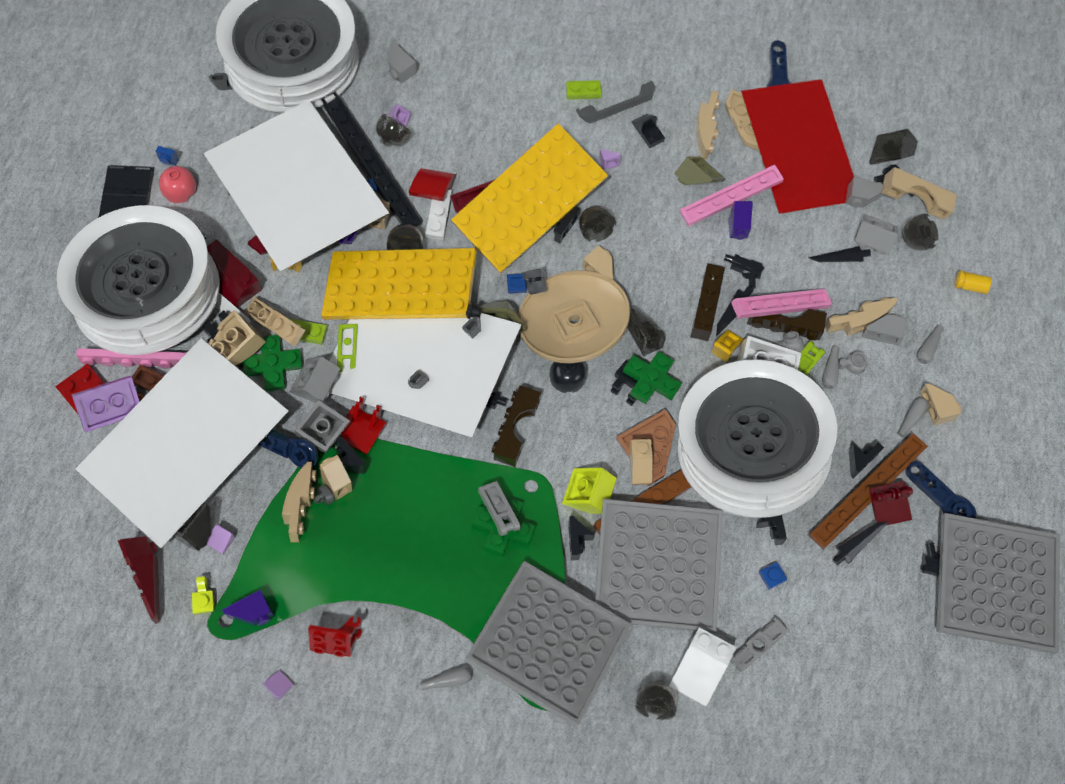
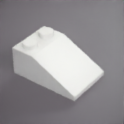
(758, 349)
(702, 667)

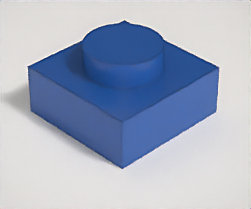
(167, 156)
(773, 575)

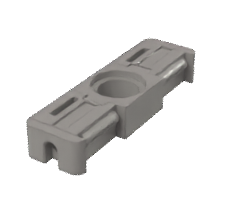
(768, 636)

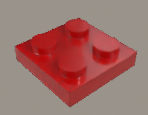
(79, 381)

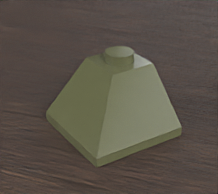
(697, 171)
(503, 310)

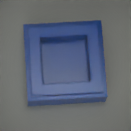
(516, 283)

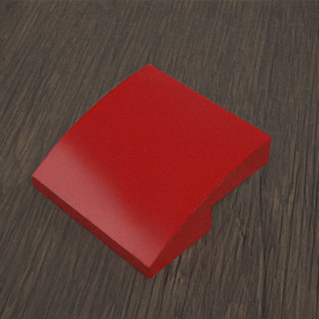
(431, 184)

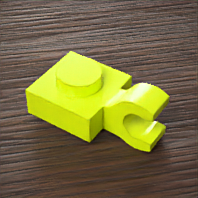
(203, 599)

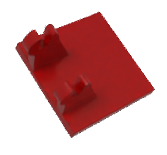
(363, 428)
(334, 641)

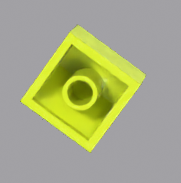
(588, 489)

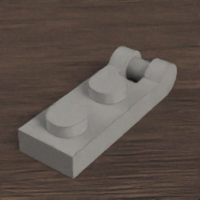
(498, 508)

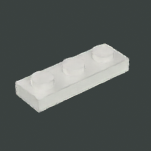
(438, 218)

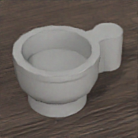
(792, 341)
(855, 363)

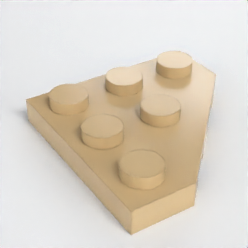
(738, 113)

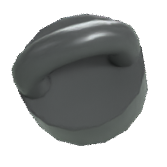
(324, 495)

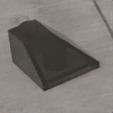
(893, 146)
(645, 333)
(196, 529)

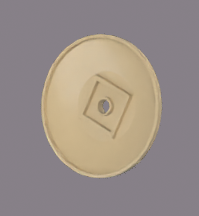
(577, 295)

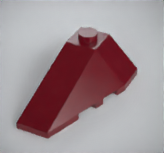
(236, 280)

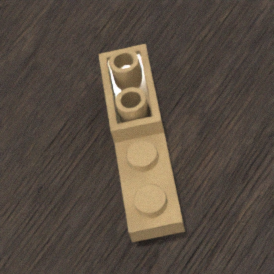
(706, 125)
(275, 321)
(858, 321)
(297, 499)

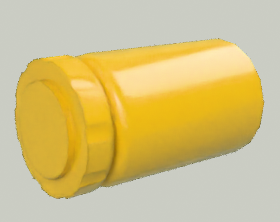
(973, 282)

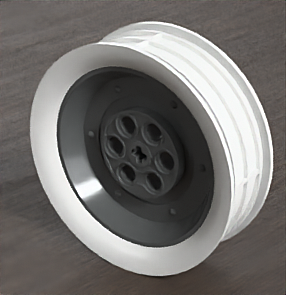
(287, 50)
(138, 279)
(761, 481)

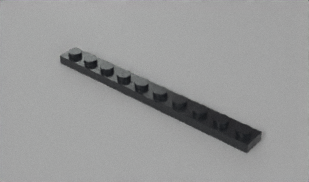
(370, 161)

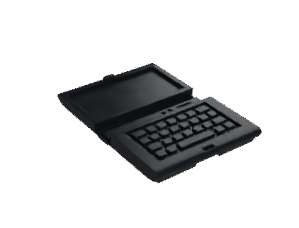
(125, 187)

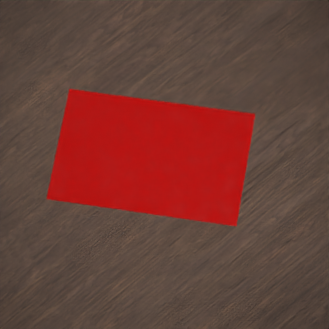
(803, 142)

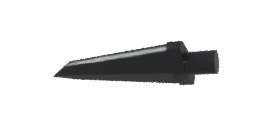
(847, 255)
(729, 314)
(854, 546)

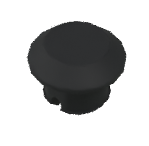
(473, 311)

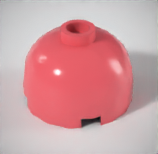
(177, 184)

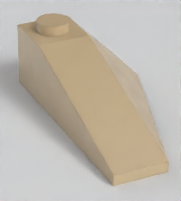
(236, 339)

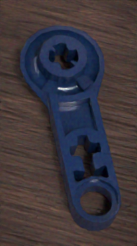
(778, 72)
(290, 448)
(940, 493)

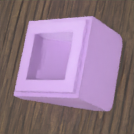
(400, 114)
(609, 159)
(220, 539)
(278, 684)

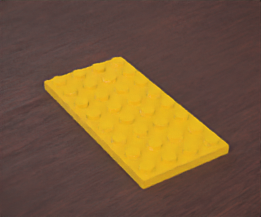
(529, 198)
(399, 284)

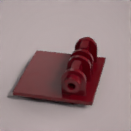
(891, 503)

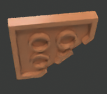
(660, 430)

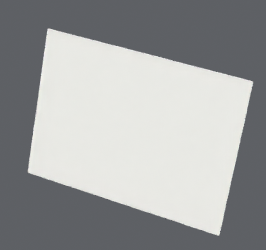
(295, 184)
(458, 367)
(181, 442)

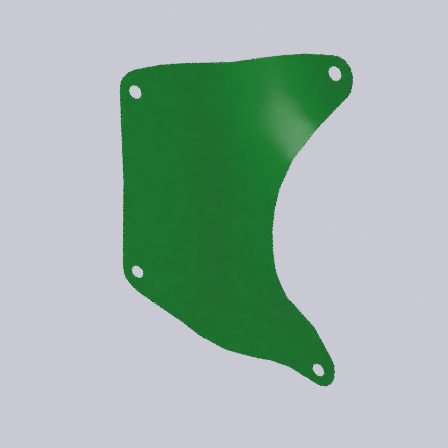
(396, 542)

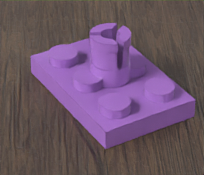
(105, 403)

